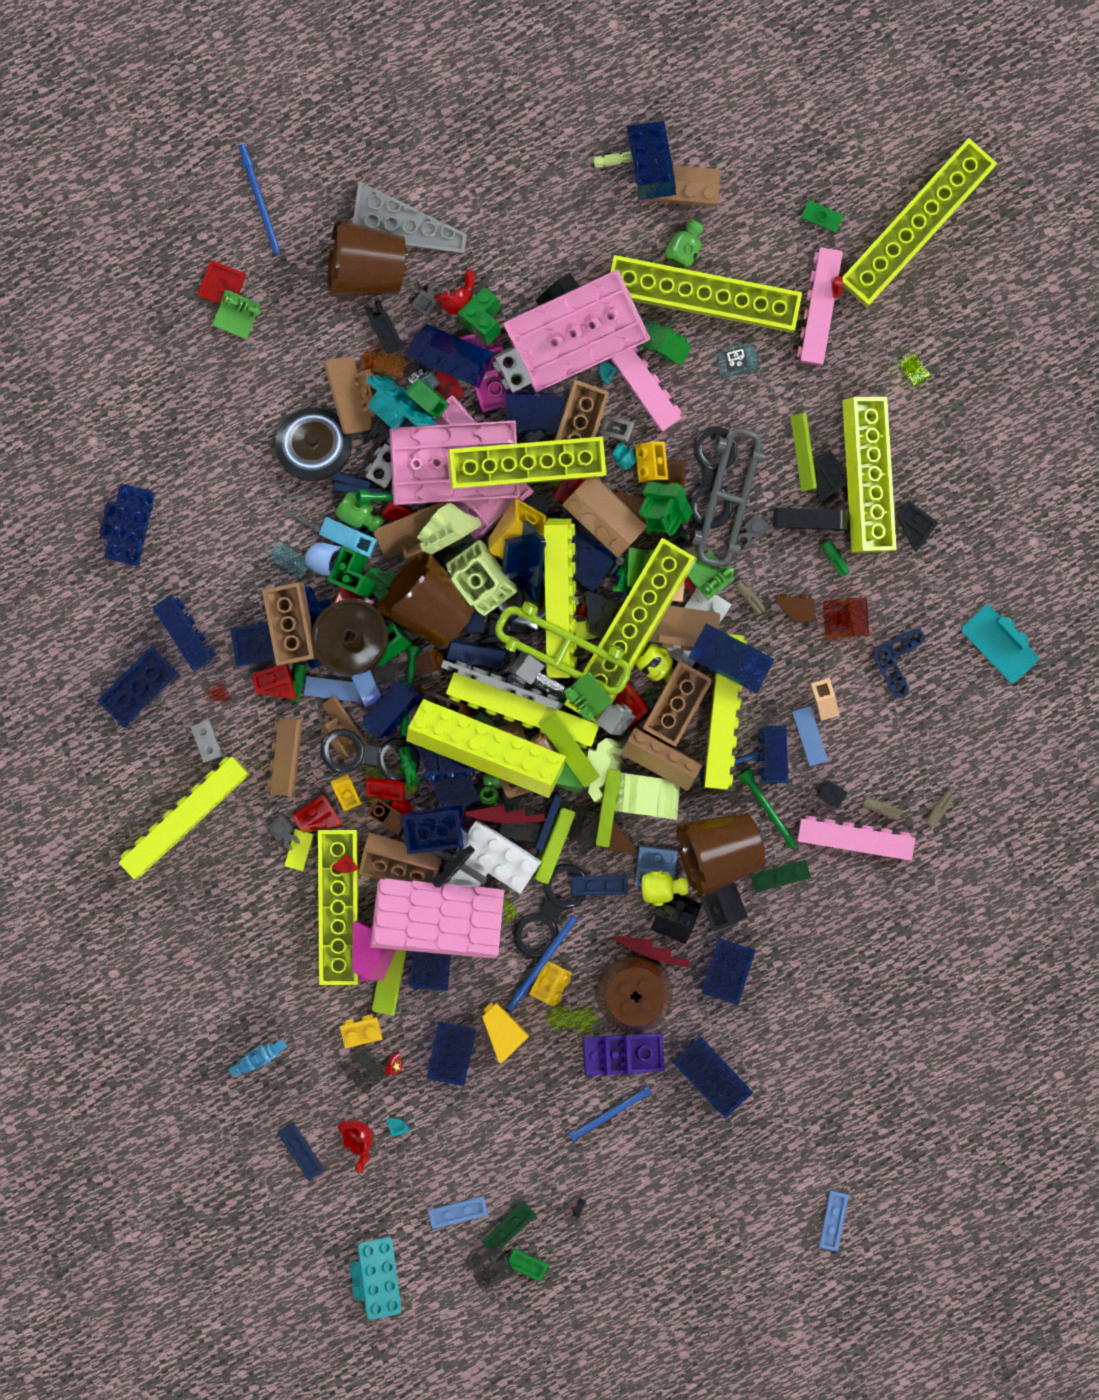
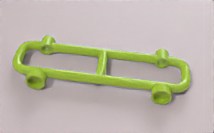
(528, 612)

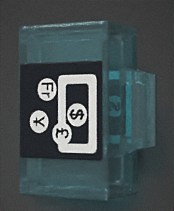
(738, 361)
(423, 374)

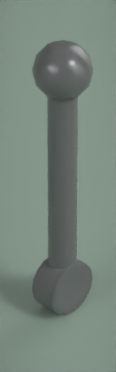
(310, 494)
(288, 514)
(619, 561)

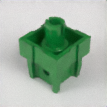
(665, 507)

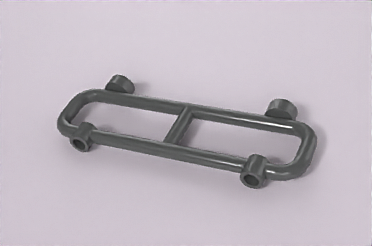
(698, 537)

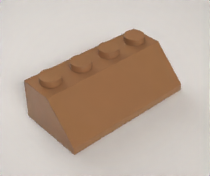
(694, 187)
(582, 412)
(605, 515)
(289, 623)
(677, 704)
(286, 757)
(662, 758)
(389, 859)

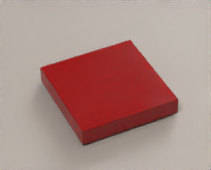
(218, 279)

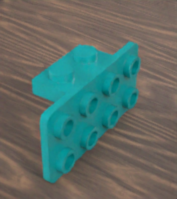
(395, 405)
(1000, 643)
(376, 1278)

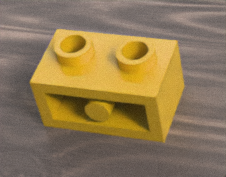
(651, 462)

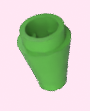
(489, 797)

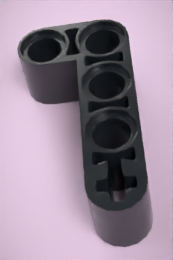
(811, 519)

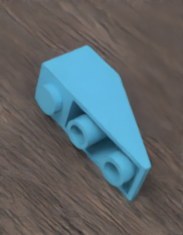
(348, 537)

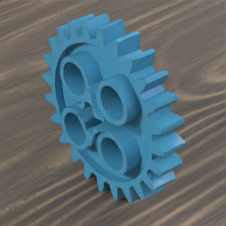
(257, 1058)

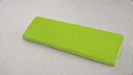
(803, 452)
(568, 747)
(608, 807)
(553, 845)
(388, 989)

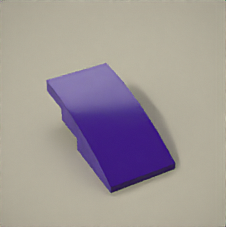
(623, 1054)

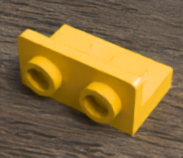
(550, 984)
(361, 1031)

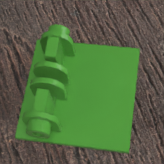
(236, 314)
(637, 561)
(710, 578)
(588, 696)

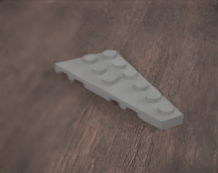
(393, 216)
(500, 682)

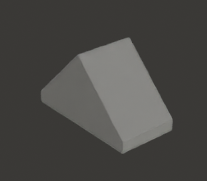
(617, 429)

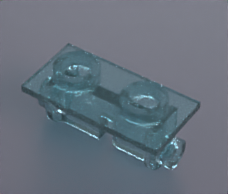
(289, 559)

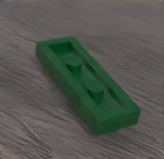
(780, 876)
(509, 1226)

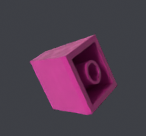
(368, 961)

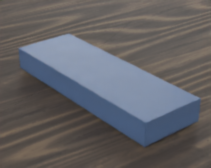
(328, 688)
(809, 736)
(458, 1212)
(833, 1221)

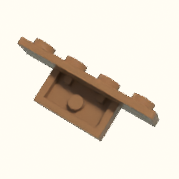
(340, 720)

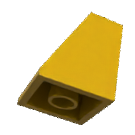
(512, 525)
(503, 1031)

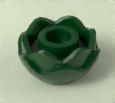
(650, 696)

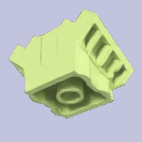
(446, 527)
(480, 578)
(602, 759)
(647, 796)

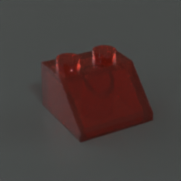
(846, 618)

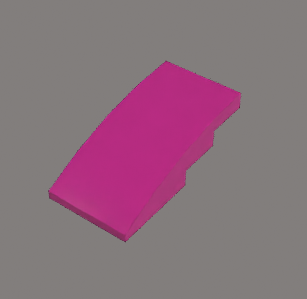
(491, 391)

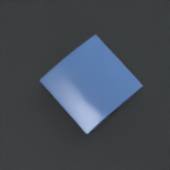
(655, 859)

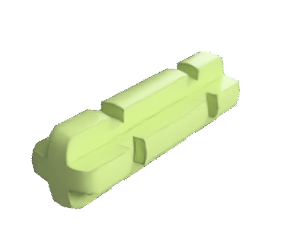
(612, 159)

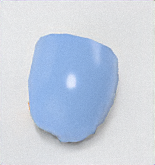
(319, 558)

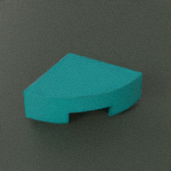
(607, 372)
(397, 1127)

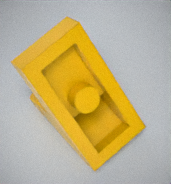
(346, 792)

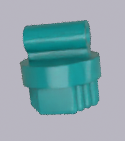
(623, 456)

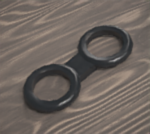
(709, 475)
(492, 637)
(366, 754)
(549, 912)

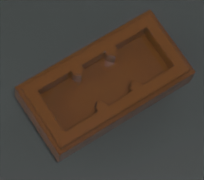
(676, 471)

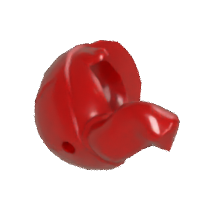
(455, 301)
(359, 1139)

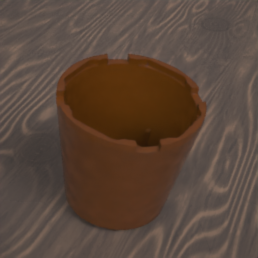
(365, 261)
(426, 601)
(719, 851)
(631, 975)

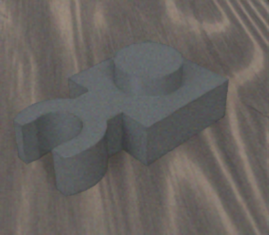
(425, 301)
(755, 528)
(282, 831)

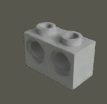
(516, 367)
(379, 463)
(525, 669)
(616, 719)
(207, 741)

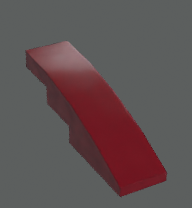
(498, 815)
(644, 947)

